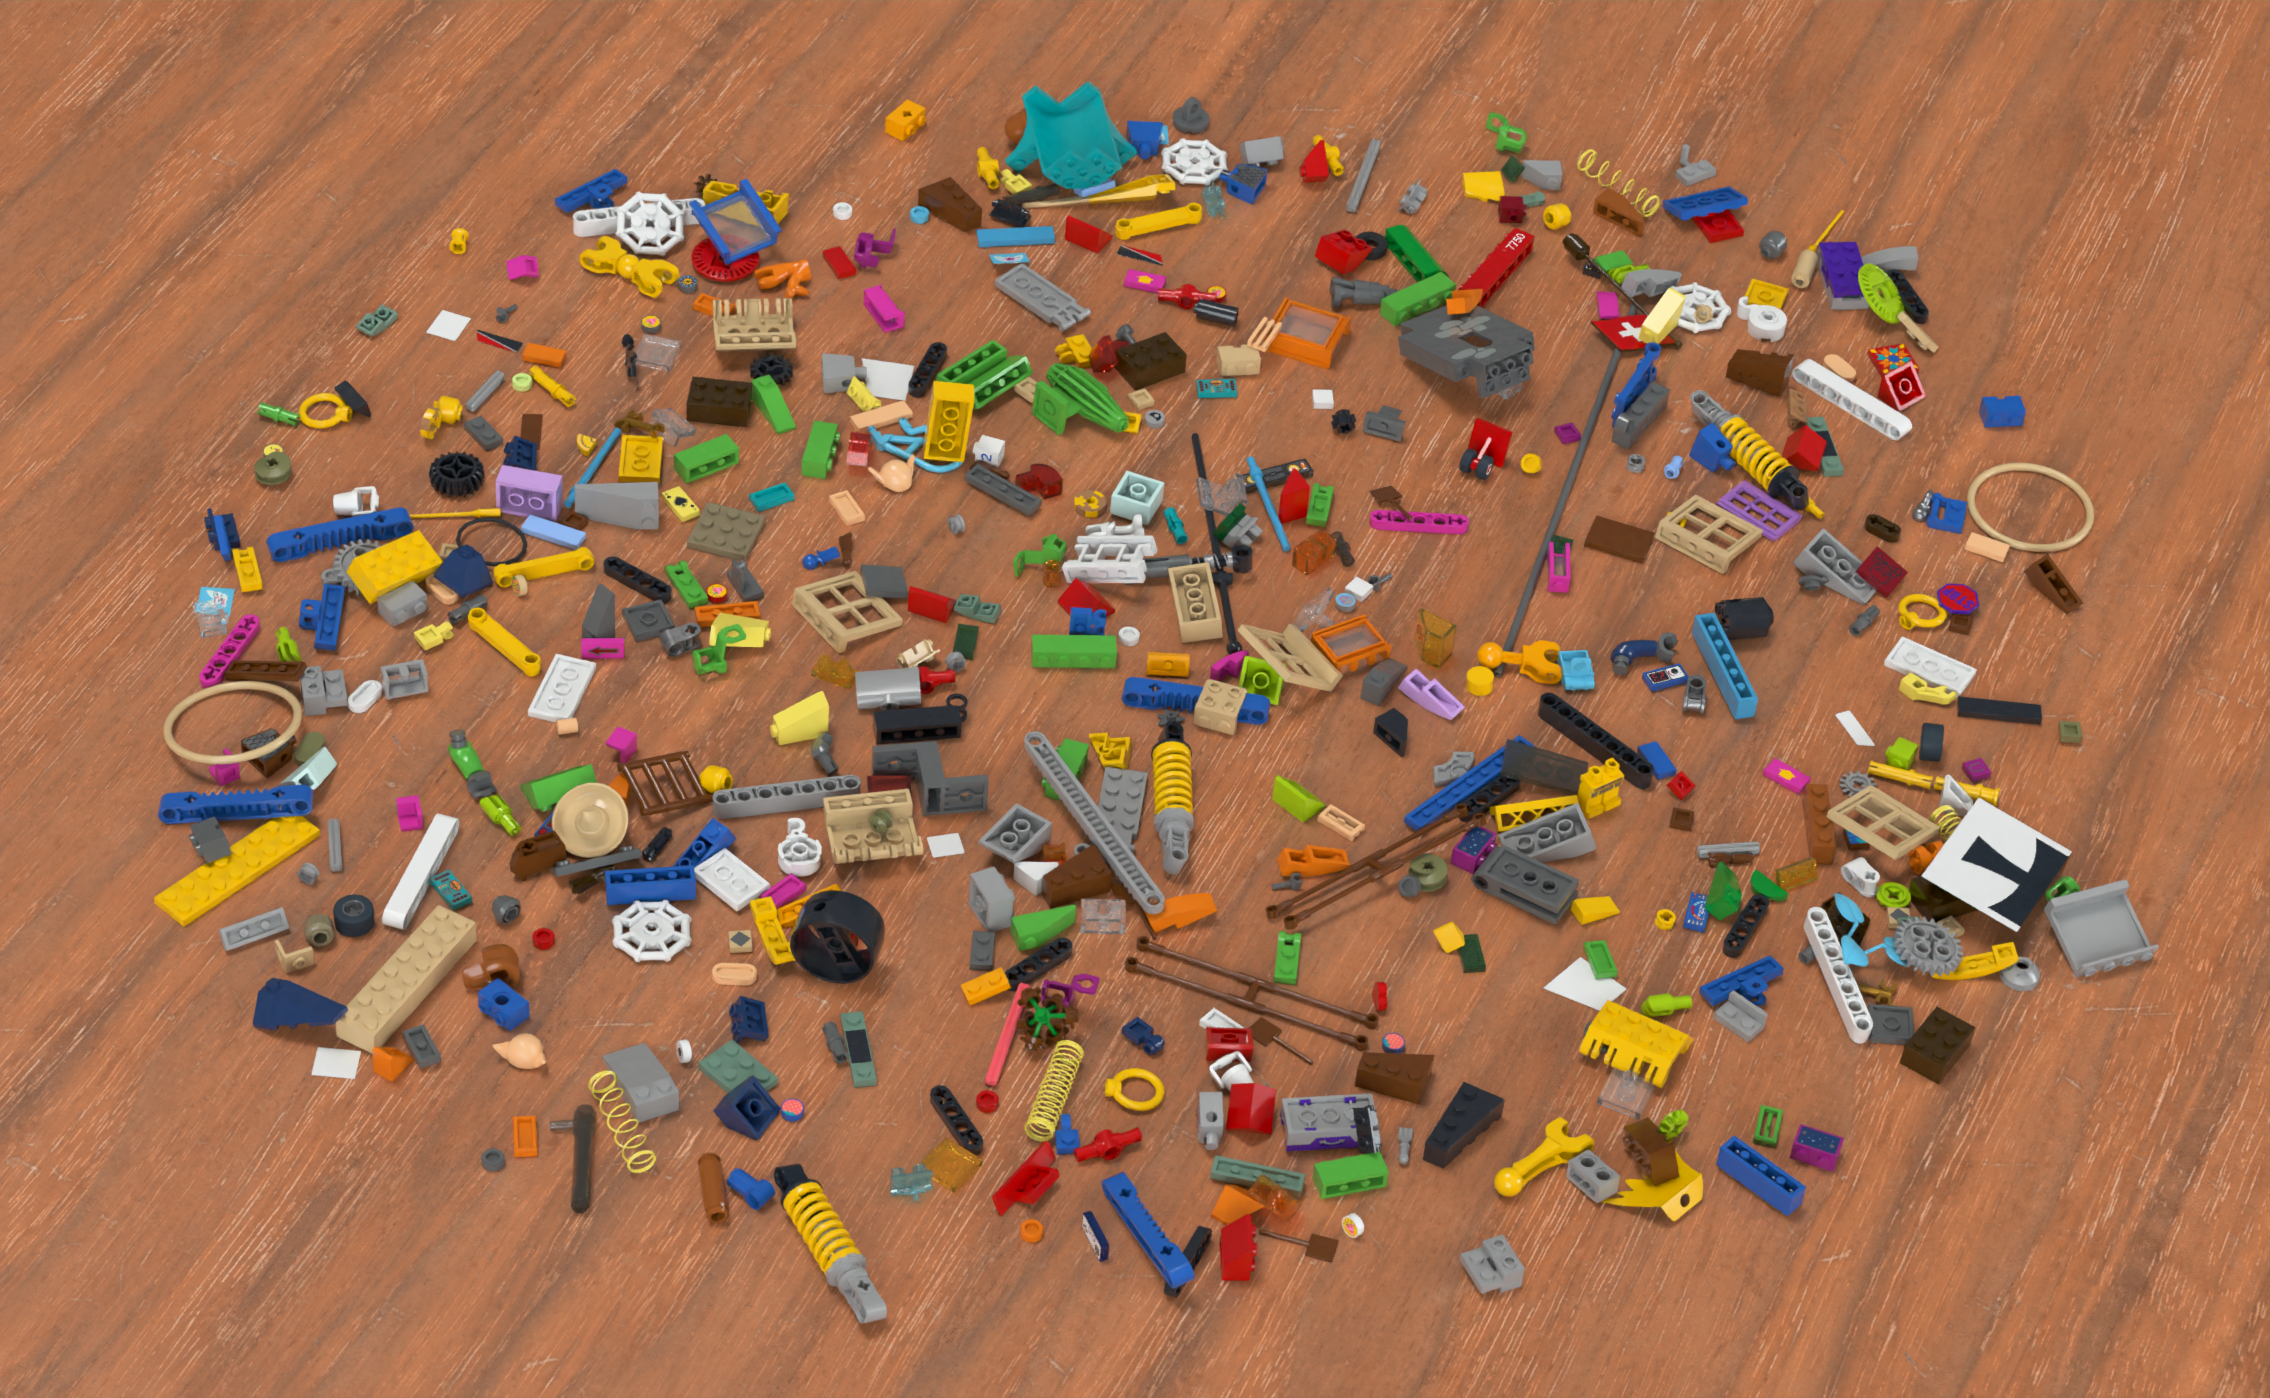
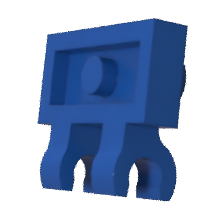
(1083, 618)

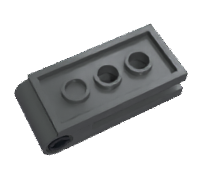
(1526, 883)

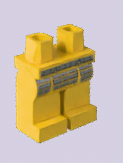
(1600, 789)

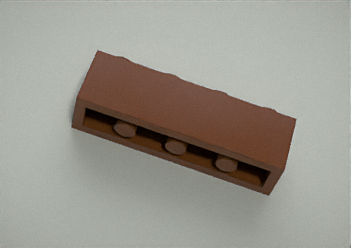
(1818, 827)

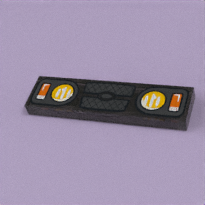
(1278, 474)

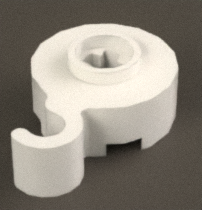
(1763, 320)
(798, 852)

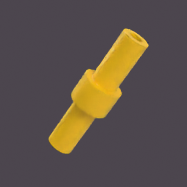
(1814, 509)

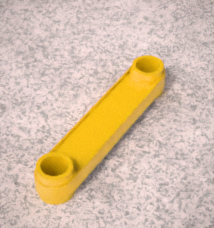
(1144, 224)
(545, 566)
(504, 642)

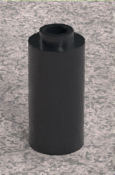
(1216, 312)

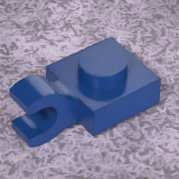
(1066, 1139)

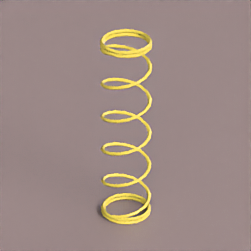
(1646, 202)
(603, 1073)

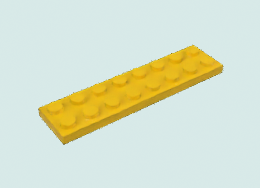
(225, 876)

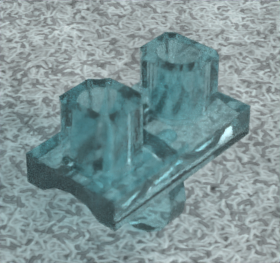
(912, 1183)

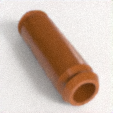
(713, 1187)

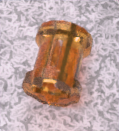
(1052, 569)
(1054, 853)

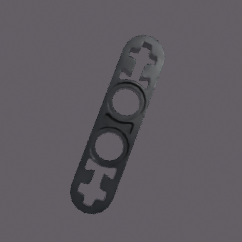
(1917, 312)
(930, 370)
(617, 568)
(1491, 798)
(1746, 926)
(1040, 966)
(958, 1119)
(1193, 1253)

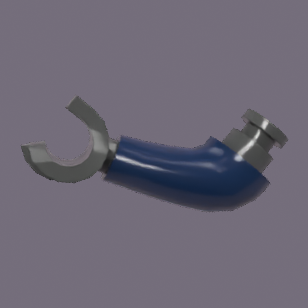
(1629, 650)

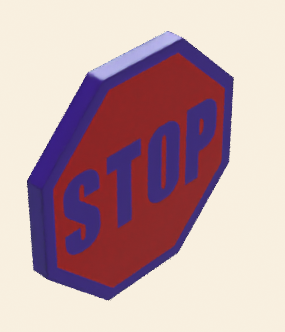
(1957, 598)

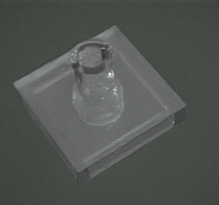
(1314, 611)
(1626, 1093)

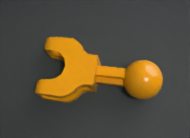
(1532, 660)

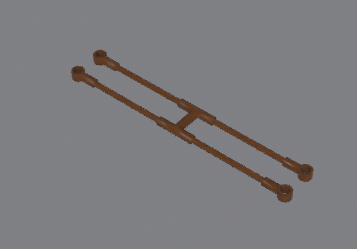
(1292, 921)
(1255, 984)

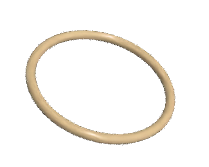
(2023, 545)
(235, 758)

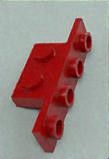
(1029, 1180)

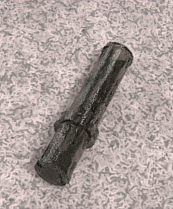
(1038, 193)

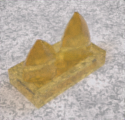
(835, 673)
(1796, 873)

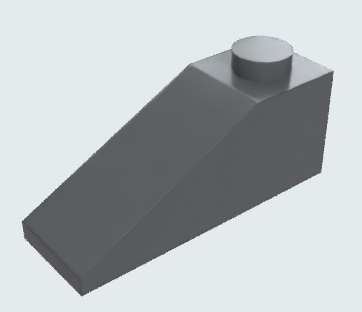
(600, 615)
(1381, 680)

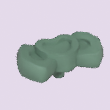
(1533, 199)

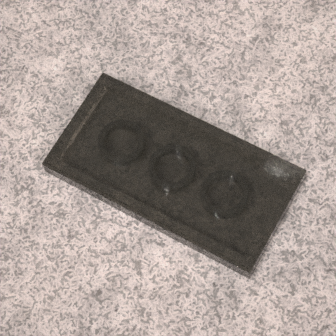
(1542, 767)

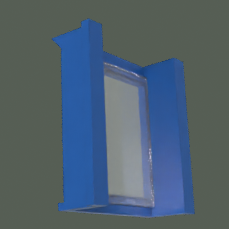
(737, 223)

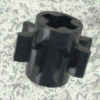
(1343, 421)

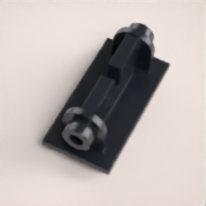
(1017, 215)
(1364, 1120)

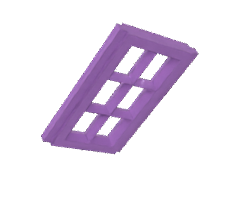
(1760, 496)

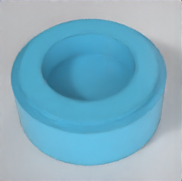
(919, 215)

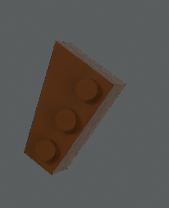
(952, 203)
(1761, 371)
(1077, 879)
(1395, 1074)
(1651, 1151)

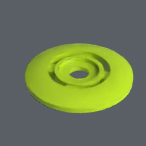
(1871, 280)

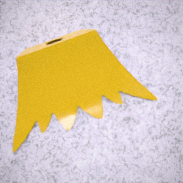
(1666, 1194)

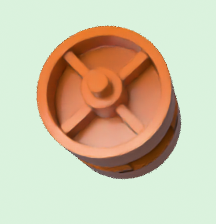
(1922, 856)

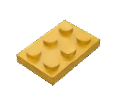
(640, 459)

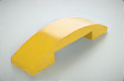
(770, 930)
(1983, 964)

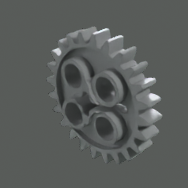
(344, 559)
(1928, 946)

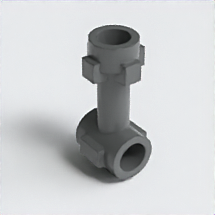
(1125, 334)

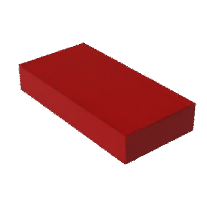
(839, 262)

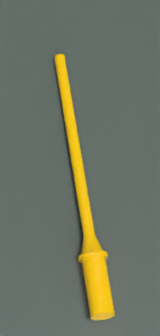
(1814, 247)
(495, 512)

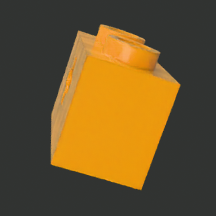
(905, 120)

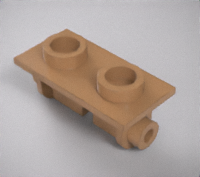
(1796, 408)

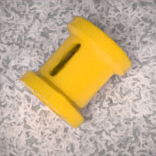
(459, 240)

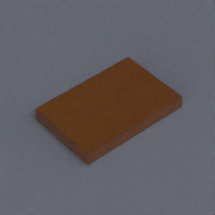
(1619, 539)

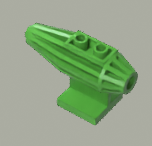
(1072, 393)

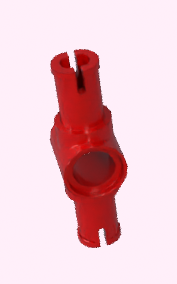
(1185, 296)
(931, 679)
(1107, 1144)

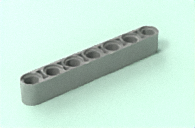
(782, 796)

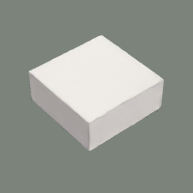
(1322, 399)
(1359, 589)

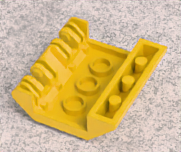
(1634, 1038)

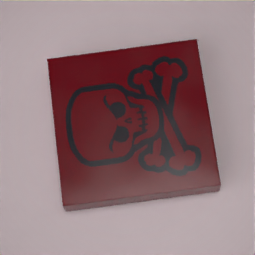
(1881, 572)

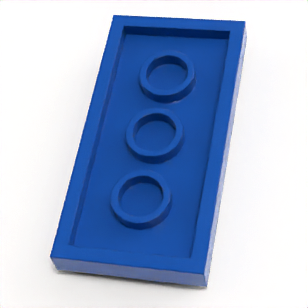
(1705, 202)

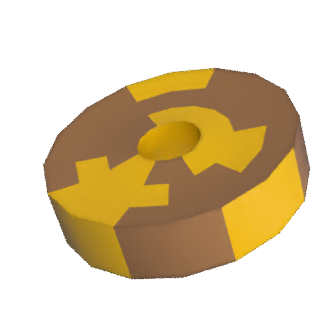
(431, 422)
(1090, 503)

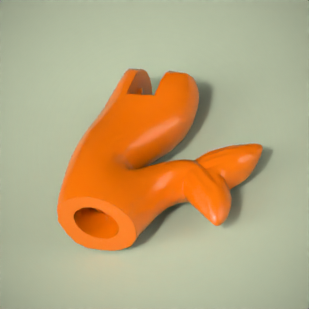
(775, 274)

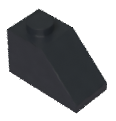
(1392, 730)

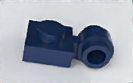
(1139, 1031)

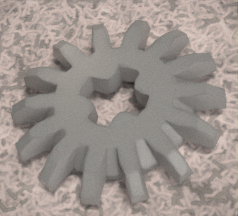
(1848, 782)

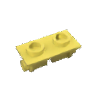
(862, 396)

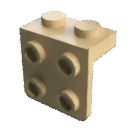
(1219, 706)

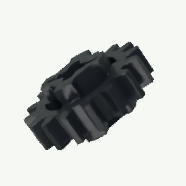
(777, 367)

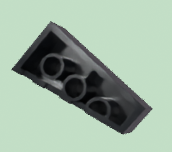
(1463, 1120)

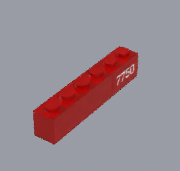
(1500, 264)

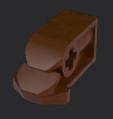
(537, 854)

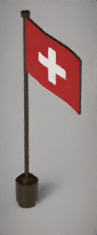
(1620, 331)

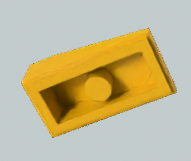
(1593, 909)

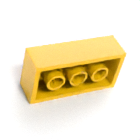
(948, 421)
(394, 565)

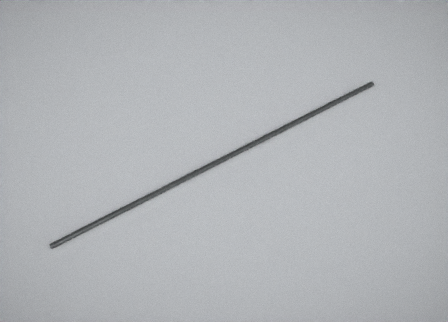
(1561, 502)

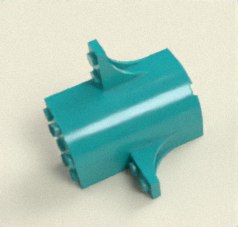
(1071, 138)

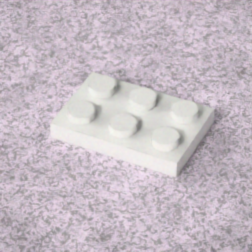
(731, 879)

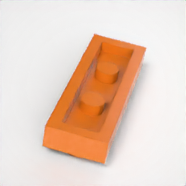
(707, 614)

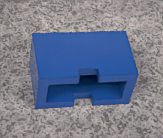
(2002, 412)

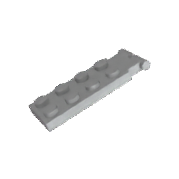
(1041, 297)
(1123, 801)

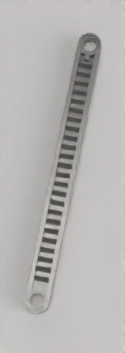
(1094, 823)

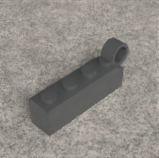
(1640, 415)

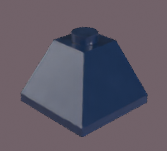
(464, 571)
(747, 1109)

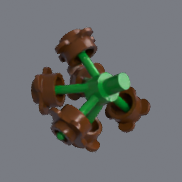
(1052, 1009)

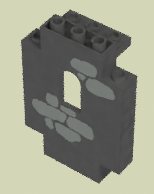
(1438, 345)

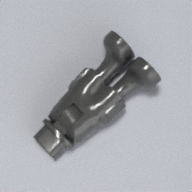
(1360, 291)

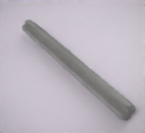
(1363, 175)

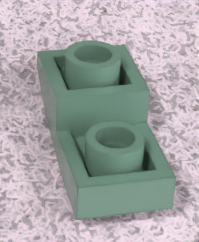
(378, 321)
(975, 609)

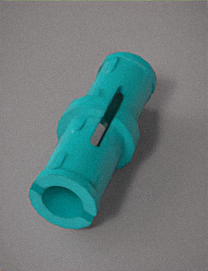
(1175, 525)

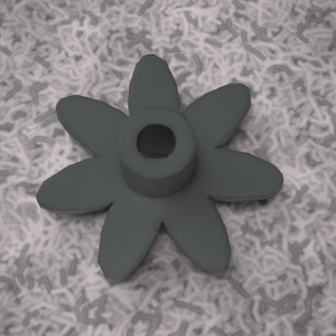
(1169, 716)

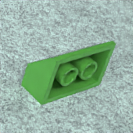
(551, 788)

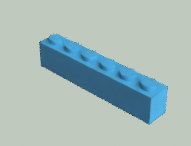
(1724, 666)

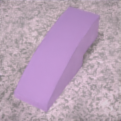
(1430, 695)

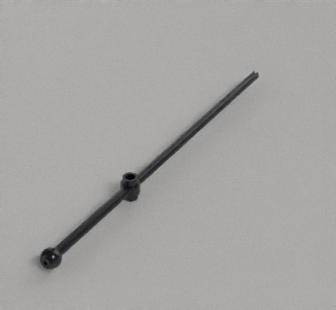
(1220, 577)

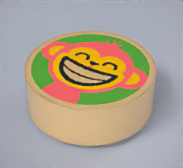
(519, 585)

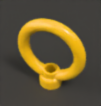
(343, 412)
(1910, 619)
(1113, 1089)

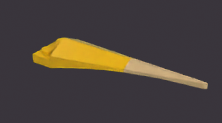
(1137, 190)

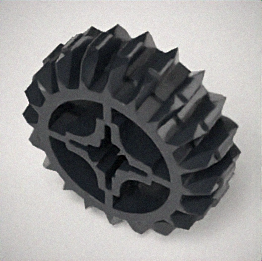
(456, 474)

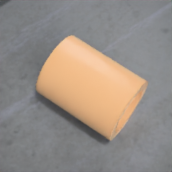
(567, 726)

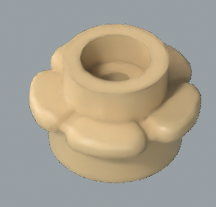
(1700, 317)

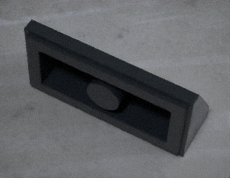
(353, 398)

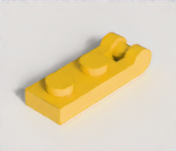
(247, 569)

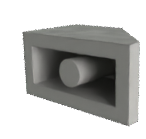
(1543, 173)

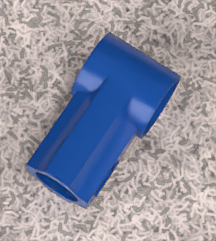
(755, 1192)

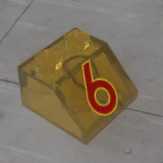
(1434, 638)

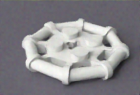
(1184, 161)
(650, 213)
(1698, 297)
(651, 940)

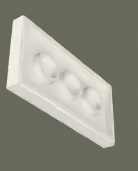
(1930, 666)
(562, 688)

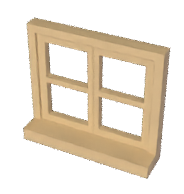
(1696, 545)
(823, 619)
(1303, 653)
(1890, 812)

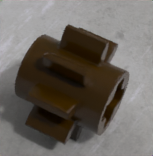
(702, 183)

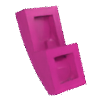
(1607, 305)
(1229, 665)

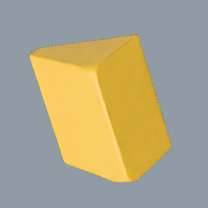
(1134, 422)
(1449, 937)

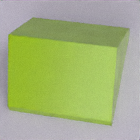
(1261, 679)
(1296, 799)

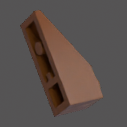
(1619, 211)

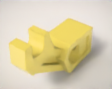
(1917, 689)

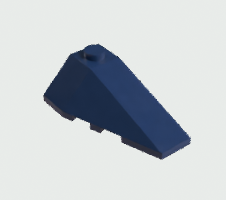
(290, 1004)

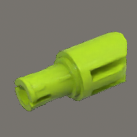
(1618, 274)
(286, 647)
(500, 813)
(1664, 1004)

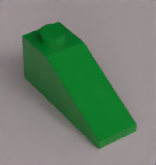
(1724, 893)

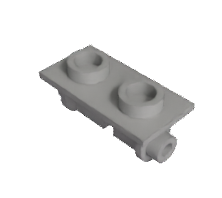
(1414, 198)

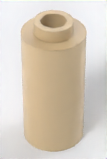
(1804, 268)

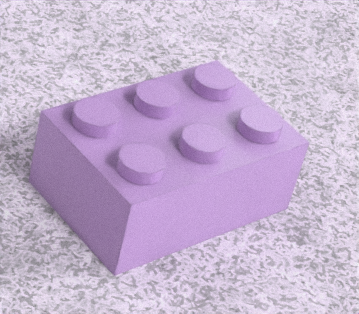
(529, 492)

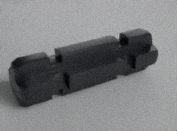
(657, 843)

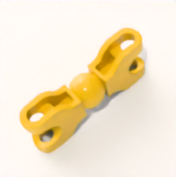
(616, 260)

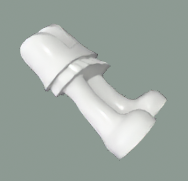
(1111, 529)

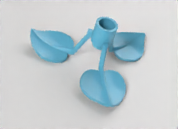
(1851, 951)

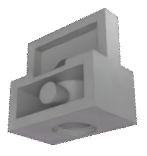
(313, 693)
(1493, 1266)

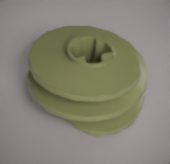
(273, 468)
(1430, 871)

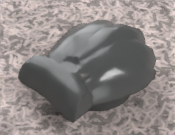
(1812, 582)

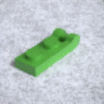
(1319, 505)
(686, 584)
(1287, 958)

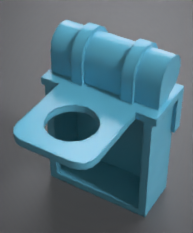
(1576, 670)

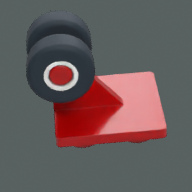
(1486, 448)

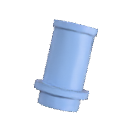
(1672, 469)

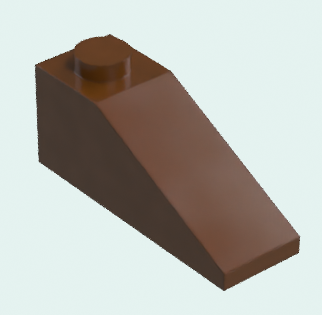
(2052, 584)

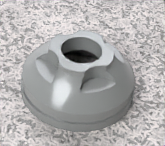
(2019, 978)

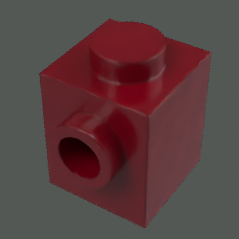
(1511, 209)

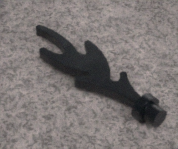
(627, 341)

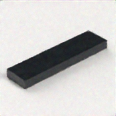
(1999, 710)

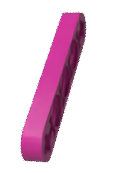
(1428, 519)
(230, 644)

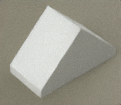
(1955, 796)
(1031, 874)

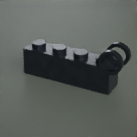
(920, 723)

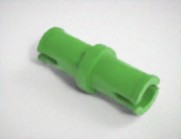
(278, 414)

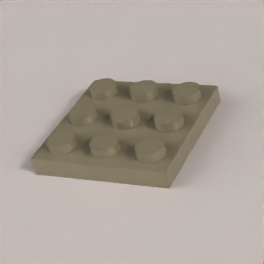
(726, 531)

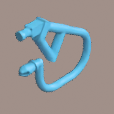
(884, 443)

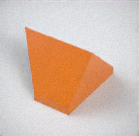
(1234, 1204)

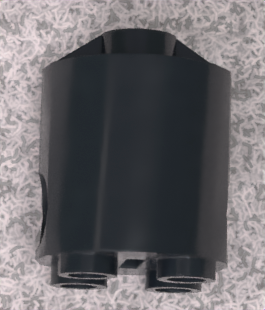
(1745, 617)

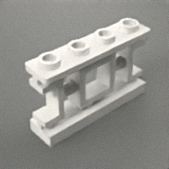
(1125, 569)

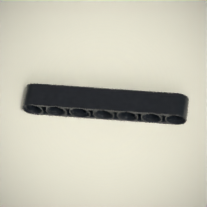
(1595, 739)

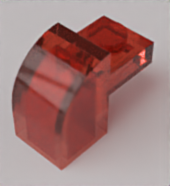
(1103, 354)
(859, 448)
(1041, 478)

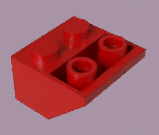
(1342, 251)
(1238, 1249)

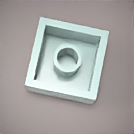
(1137, 496)

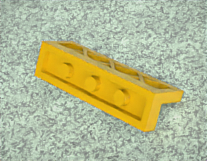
(1529, 806)

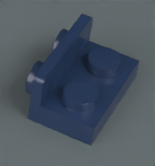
(520, 453)
(231, 530)
(748, 1019)

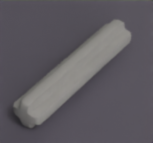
(484, 391)
(334, 845)
(1728, 848)

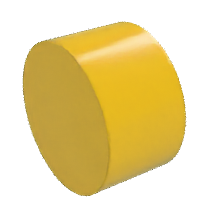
(1479, 681)

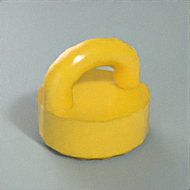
(1531, 463)

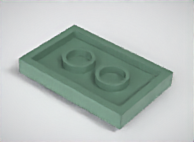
(733, 1065)

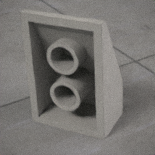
(1018, 834)

